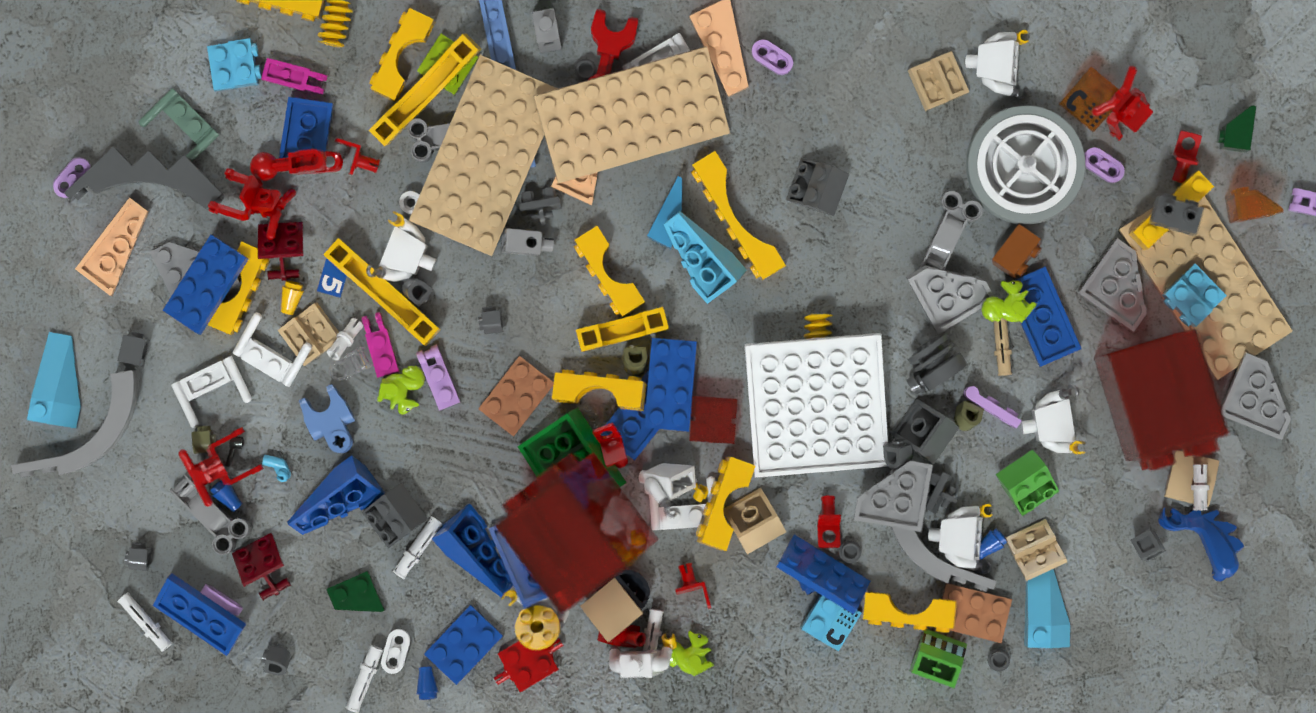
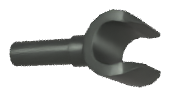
(235, 443)

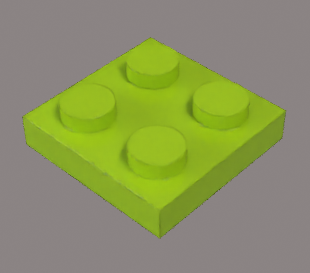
(437, 50)

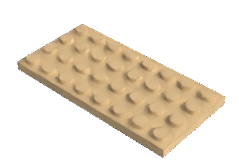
(631, 114)
(483, 157)
(1244, 318)

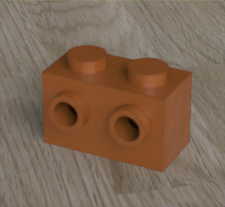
(1017, 251)

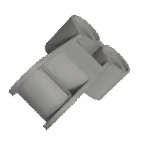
(430, 138)
(949, 231)
(211, 517)

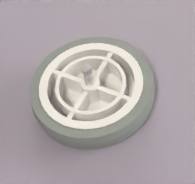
(1025, 164)

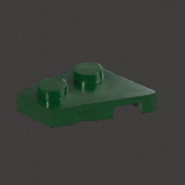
(356, 594)

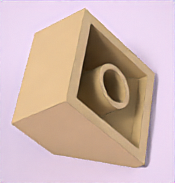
(754, 520)

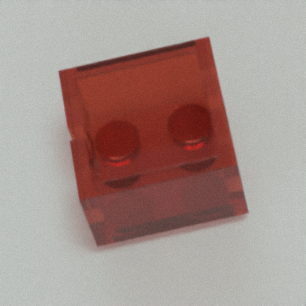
(713, 420)

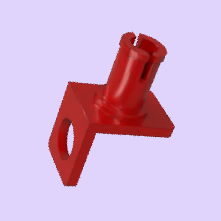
(1185, 157)
(359, 160)
(611, 446)
(828, 522)
(690, 583)
(629, 637)

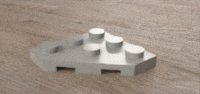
(174, 262)
(1117, 286)
(947, 295)
(1255, 398)
(897, 499)

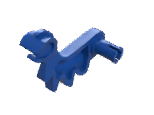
(1215, 536)

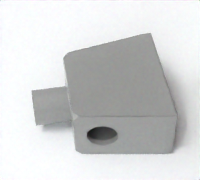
(546, 30)
(514, 242)

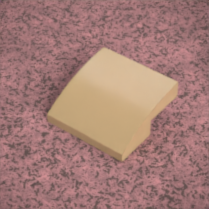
(938, 81)
(310, 327)
(1181, 477)
(1036, 550)
(611, 609)

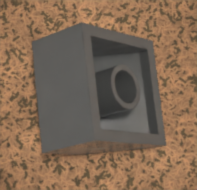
(925, 430)

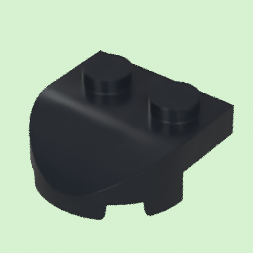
(634, 585)

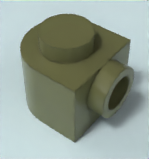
(634, 360)
(968, 415)
(202, 438)

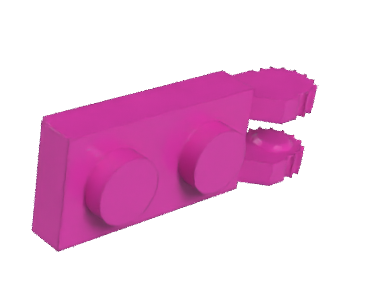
(291, 76)
(380, 347)

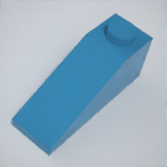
(670, 208)

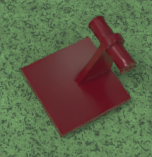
(287, 243)
(258, 561)

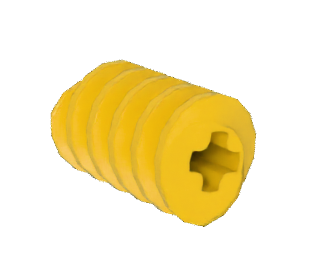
(334, 24)
(817, 326)

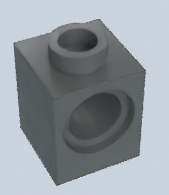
(133, 349)
(1148, 545)

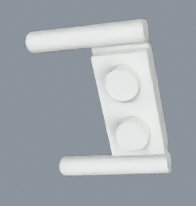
(666, 49)
(267, 359)
(206, 381)
(687, 515)

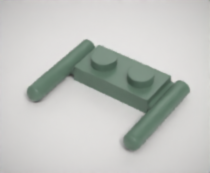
(186, 119)

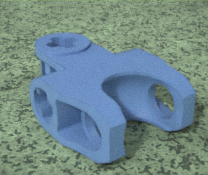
(330, 422)

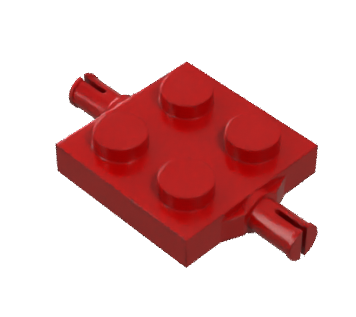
(526, 665)

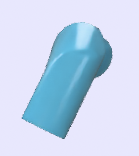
(280, 466)

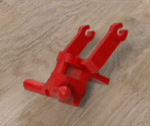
(1127, 106)
(256, 201)
(212, 468)

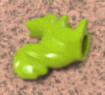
(1013, 308)
(397, 385)
(692, 659)

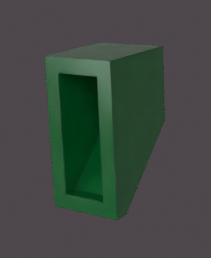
(1238, 132)

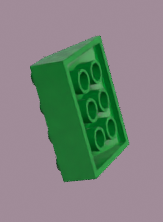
(560, 439)

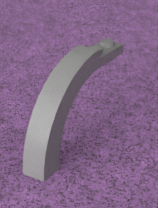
(116, 423)
(931, 564)

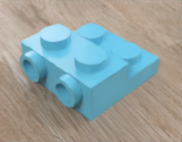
(234, 64)
(1193, 296)

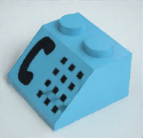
(829, 622)

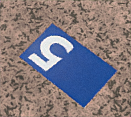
(331, 280)

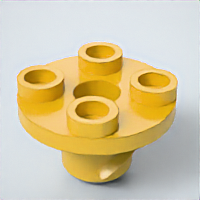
(537, 627)

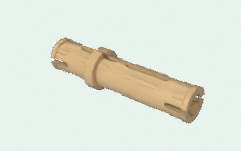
(1003, 368)

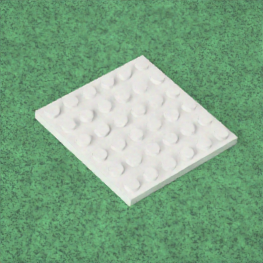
(817, 404)

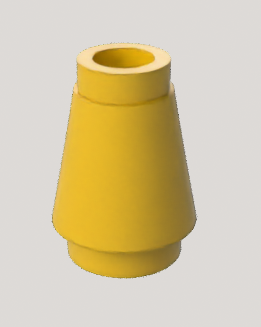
(291, 296)

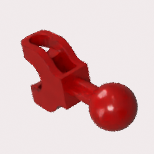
(611, 43)
(266, 166)

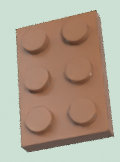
(516, 396)
(978, 612)

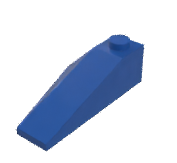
(343, 490)
(469, 546)

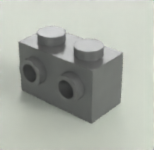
(1176, 215)

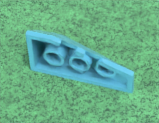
(706, 260)
(56, 387)
(1045, 614)

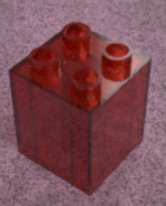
(1162, 400)
(574, 529)

